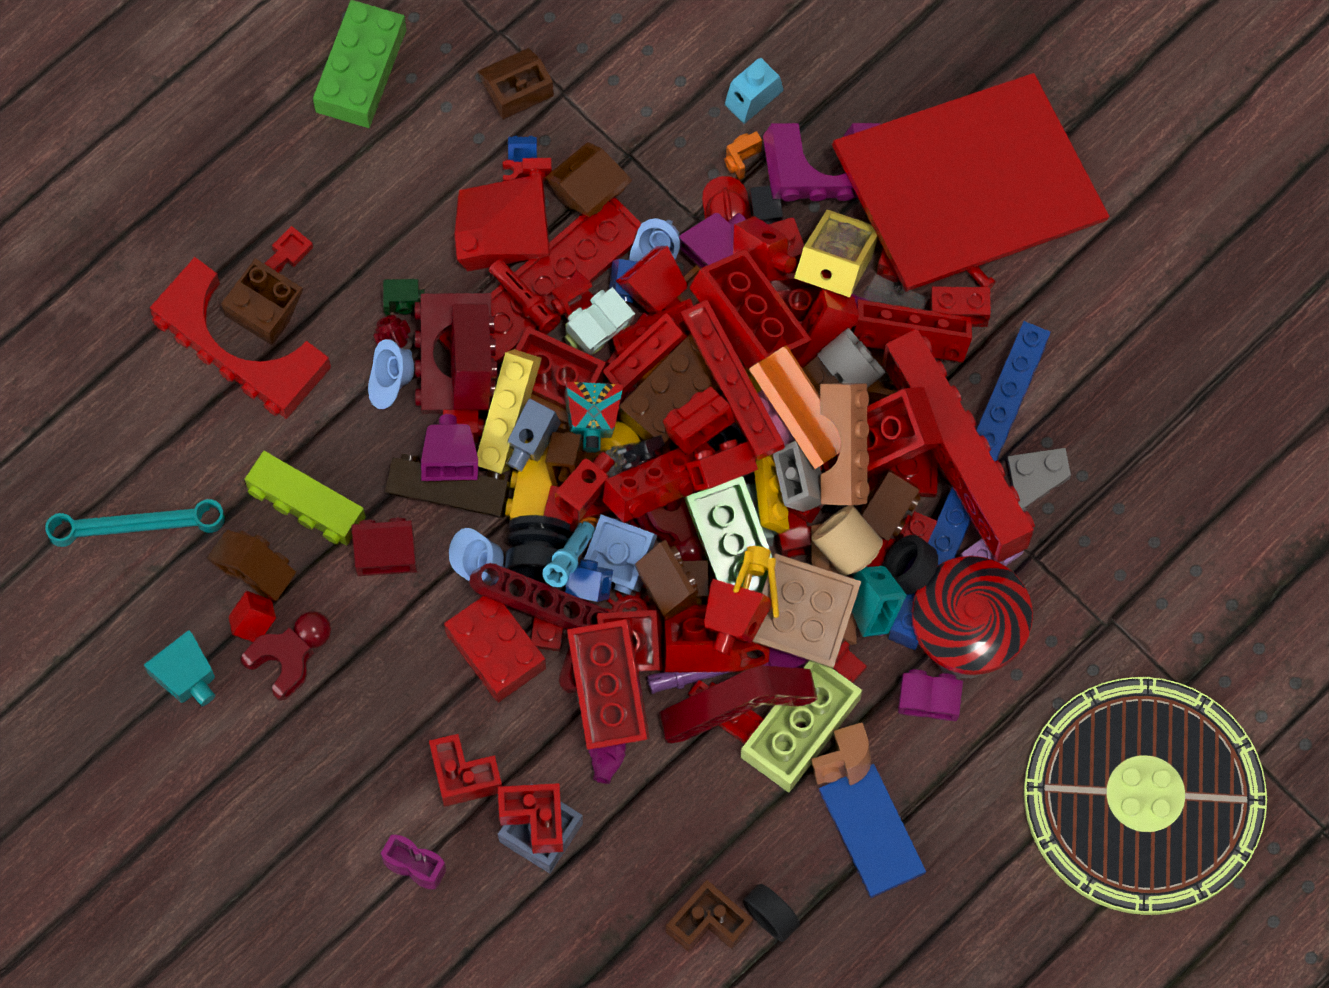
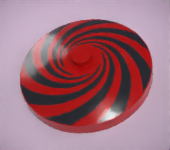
(972, 615)

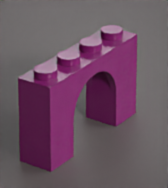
(791, 173)

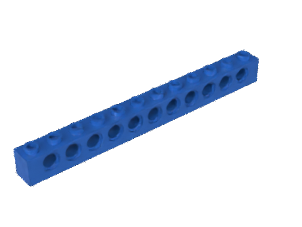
(995, 428)

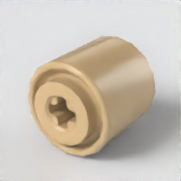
(848, 541)

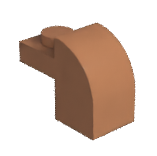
(849, 760)

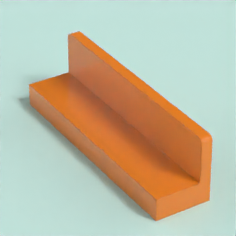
(798, 405)

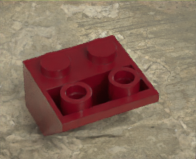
(384, 547)

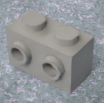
(797, 478)

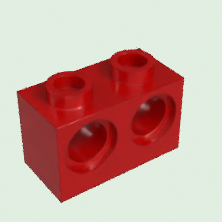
(963, 301)

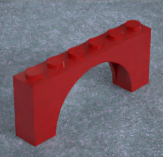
(277, 382)

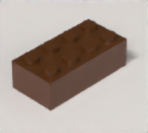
(666, 389)

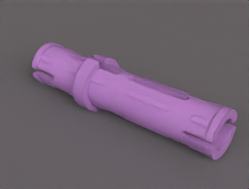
(668, 680)

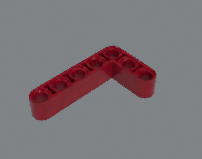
(527, 603)
(735, 697)

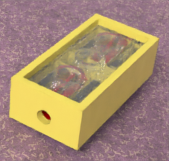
(837, 253)

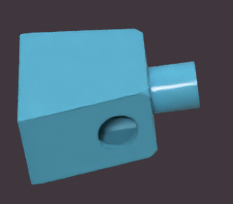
(756, 86)

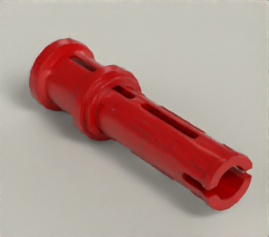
(533, 305)

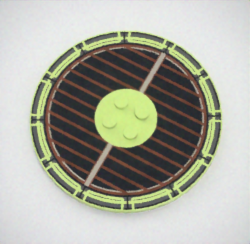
(1145, 795)

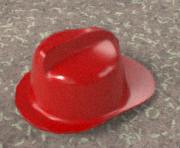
(726, 197)

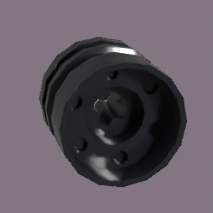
(534, 543)

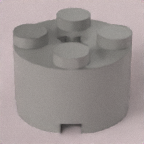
(849, 360)

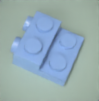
(619, 548)

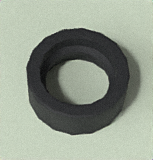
(922, 568)
(771, 912)

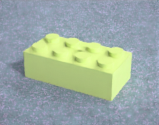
(785, 750)

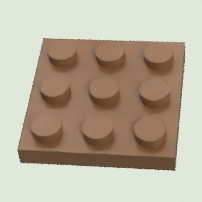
(811, 611)

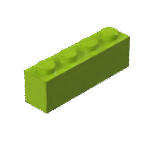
(304, 498)

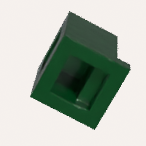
(401, 295)

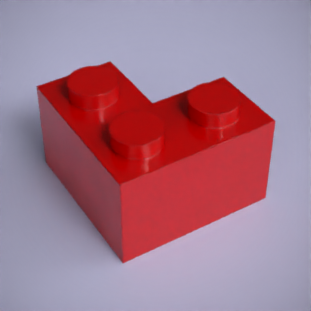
(459, 779)
(535, 806)

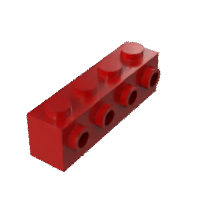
(884, 322)
(650, 484)

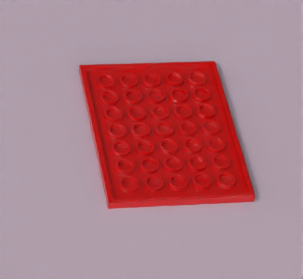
(969, 181)

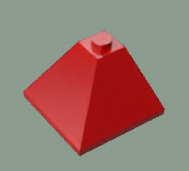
(501, 223)

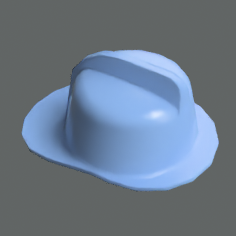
(652, 234)
(390, 372)
(472, 550)

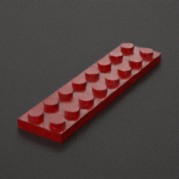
(584, 246)

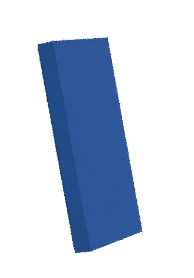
(872, 832)

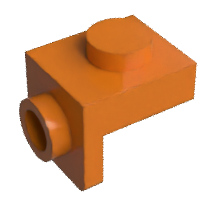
(740, 150)

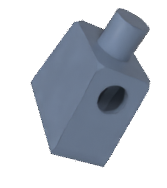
(536, 423)

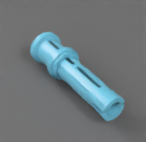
(566, 559)

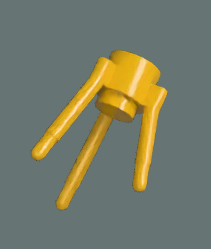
(755, 563)

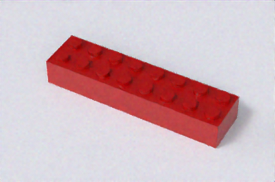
(964, 453)

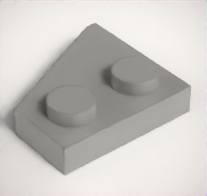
(1037, 473)

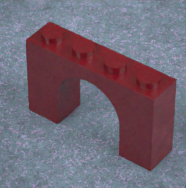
(436, 319)

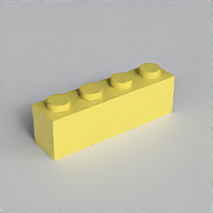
(509, 399)

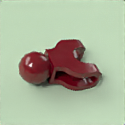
(676, 528)
(291, 650)

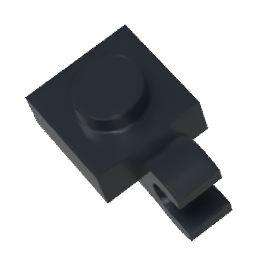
(640, 451)

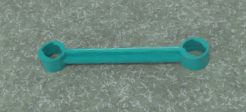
(134, 522)

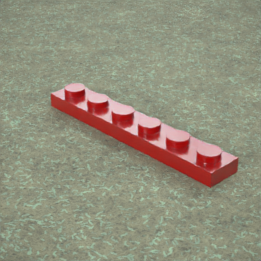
(732, 380)

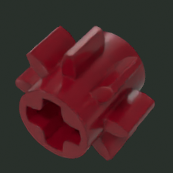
(392, 328)

